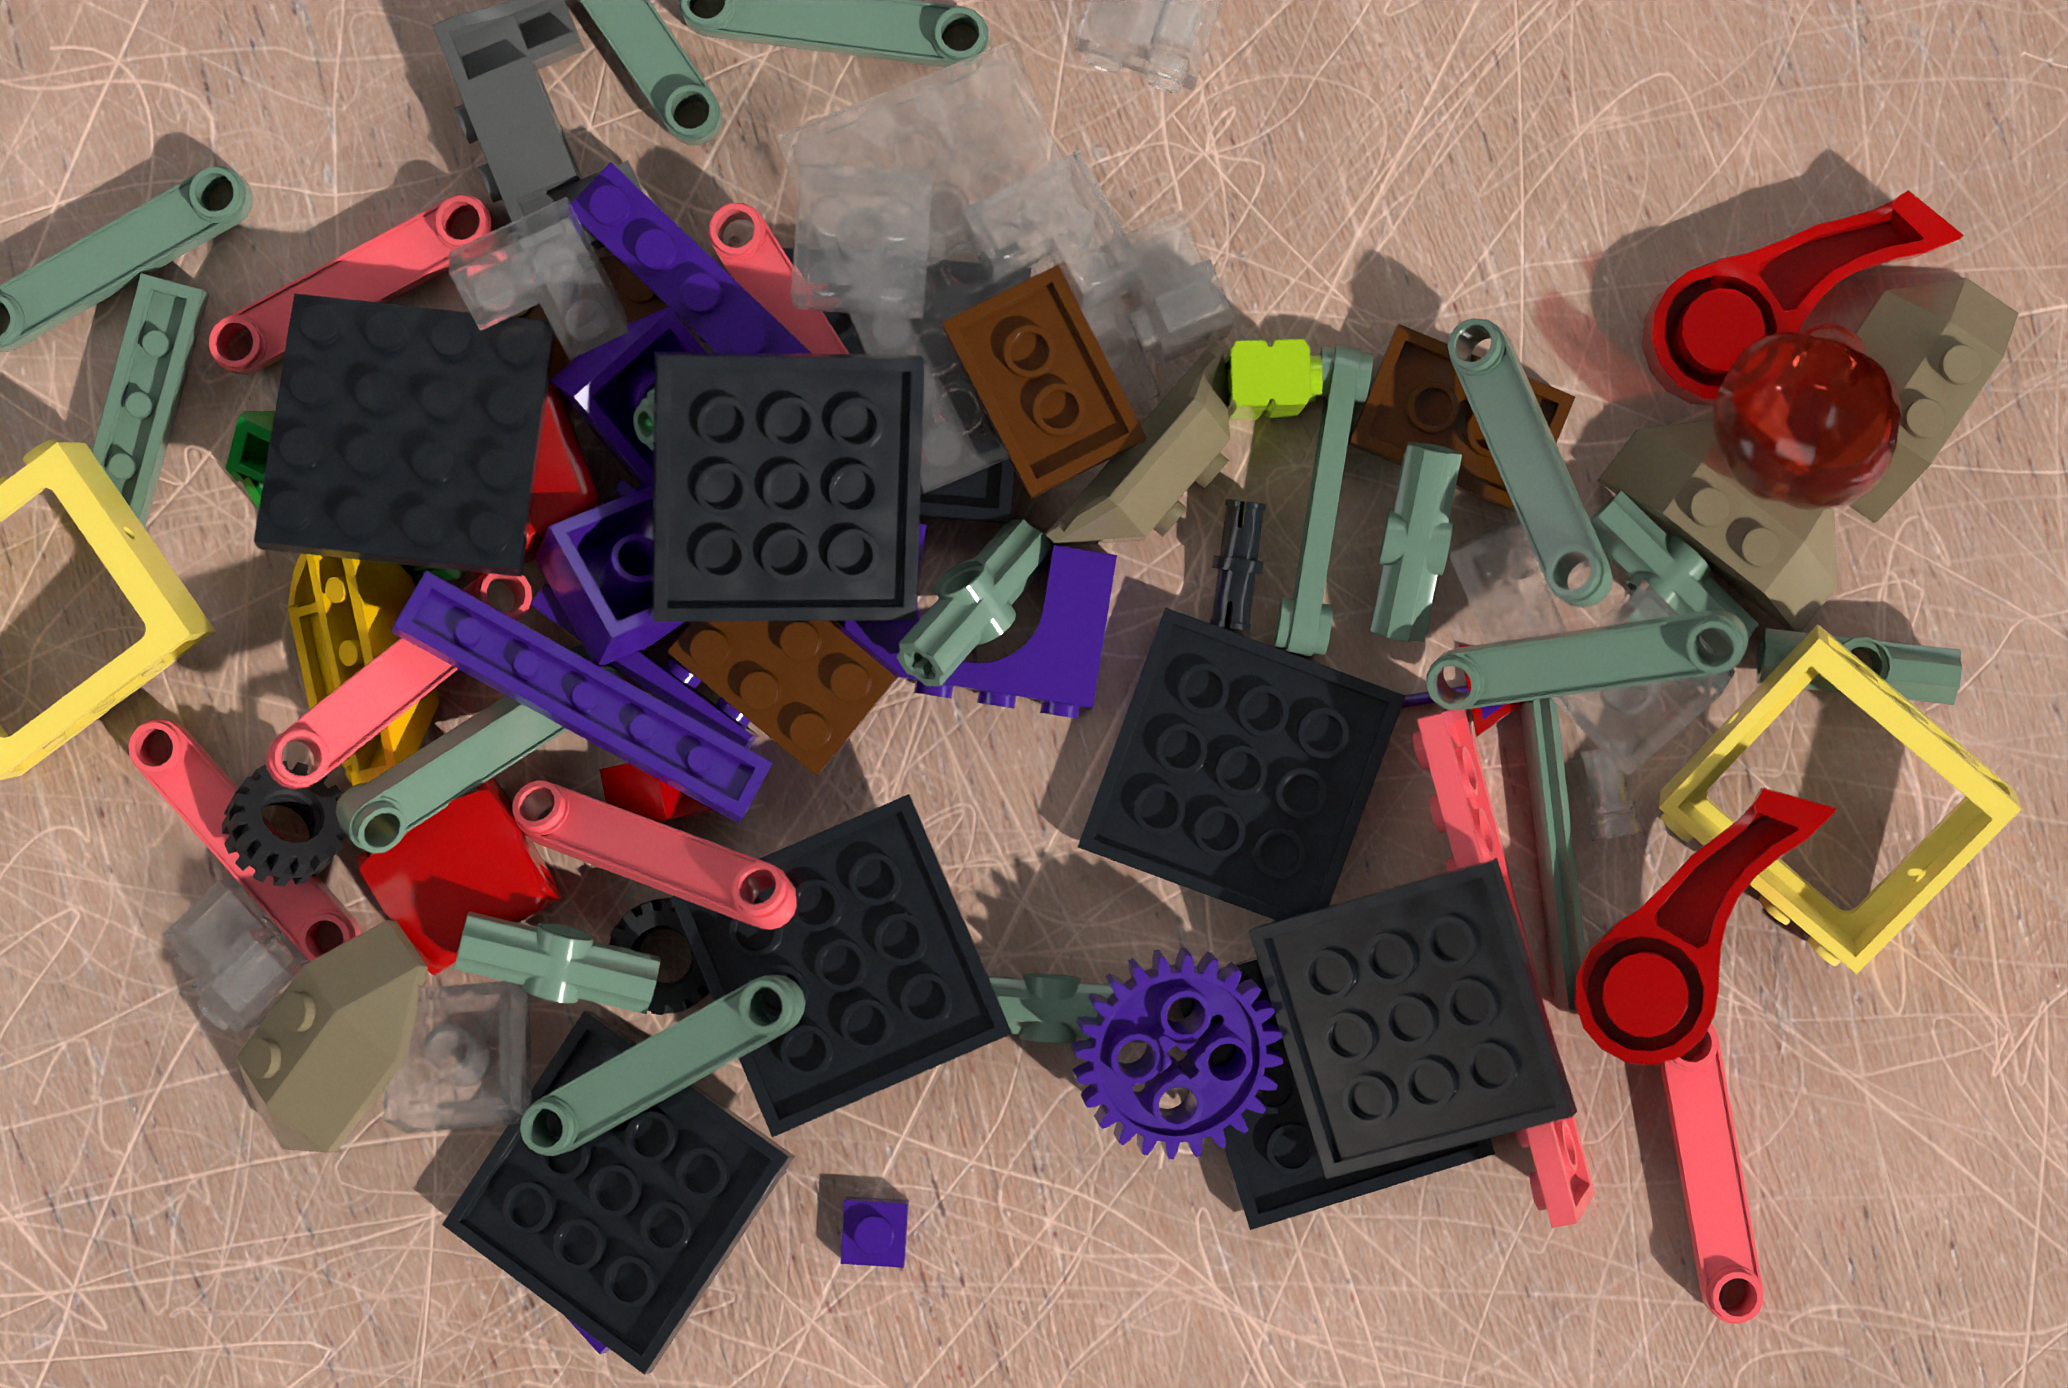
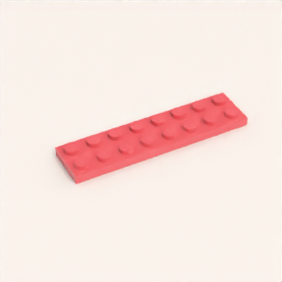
(1467, 815)

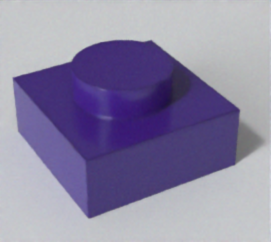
(874, 1232)

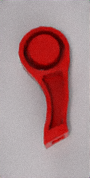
(1727, 304)
(1655, 973)

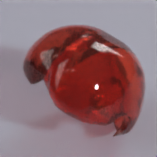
(1807, 418)

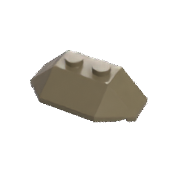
(1940, 352)
(1145, 483)
(1760, 547)
(334, 1039)

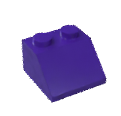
(615, 378)
(604, 575)

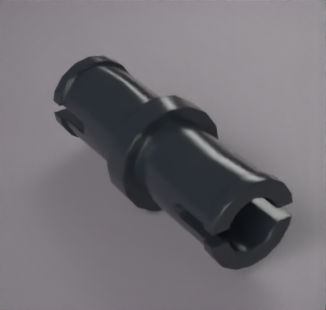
(1237, 564)

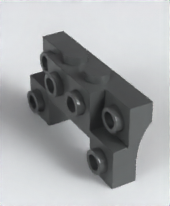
(507, 106)

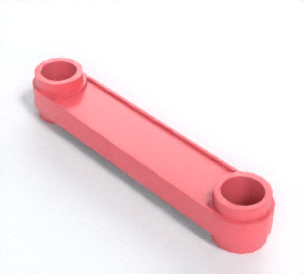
(369, 272)
(767, 276)
(375, 696)
(200, 795)
(654, 854)
(1712, 1178)

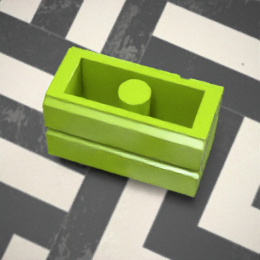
(1271, 379)

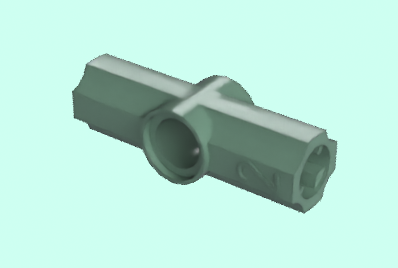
(1416, 541)
(1666, 564)
(974, 602)
(1911, 669)
(557, 963)
(1047, 1005)

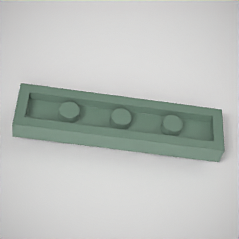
(148, 387)

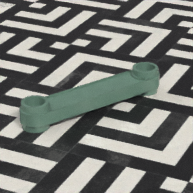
(862, 28)
(656, 64)
(119, 254)
(1529, 462)
(1304, 621)
(1586, 660)
(456, 763)
(662, 1065)

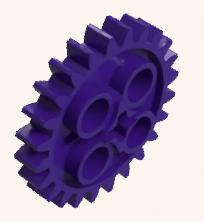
(1214, 1093)

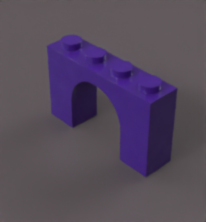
(1054, 664)

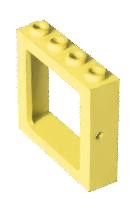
(141, 571)
(1864, 931)

